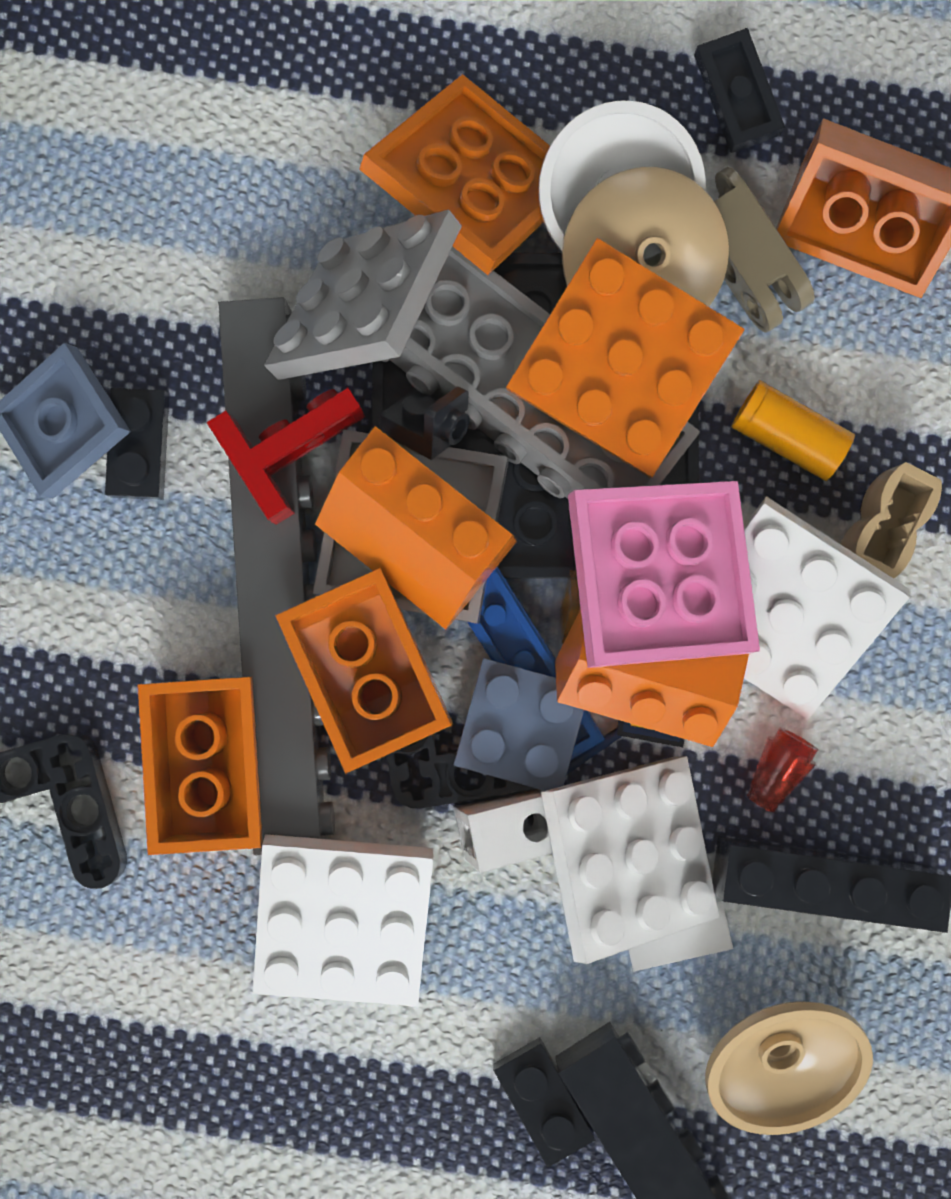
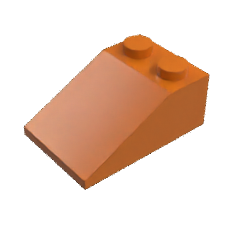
(364, 670)

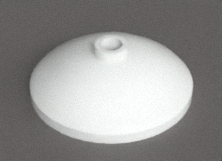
(607, 142)

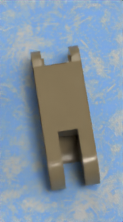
(758, 256)

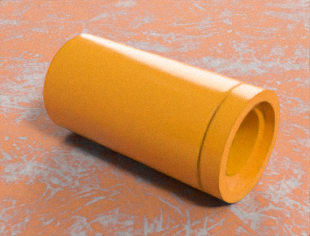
(793, 430)

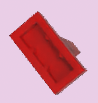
(283, 445)

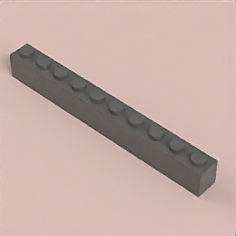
(272, 579)

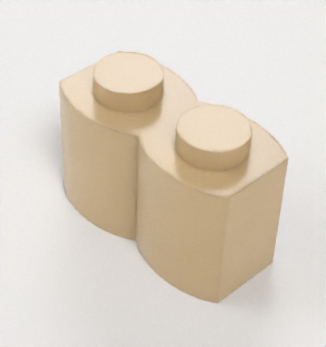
(890, 515)

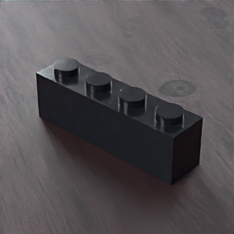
(832, 884)
(634, 1119)

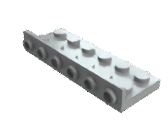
(475, 339)

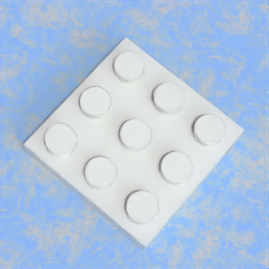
(811, 606)
(629, 858)
(341, 920)

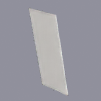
(684, 945)

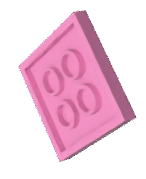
(662, 573)

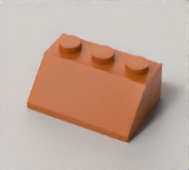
(870, 209)
(413, 528)
(671, 697)
(200, 765)

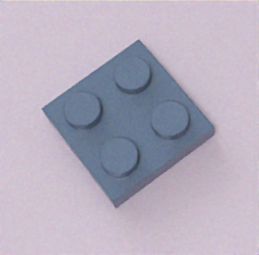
(59, 421)
(518, 728)

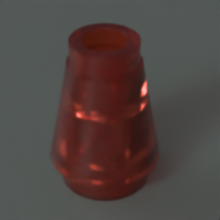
(781, 768)

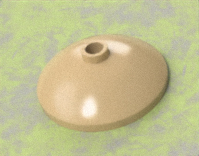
(655, 208)
(788, 1068)

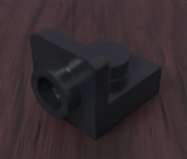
(426, 423)

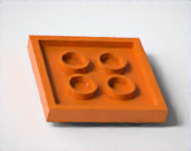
(469, 159)
(624, 358)

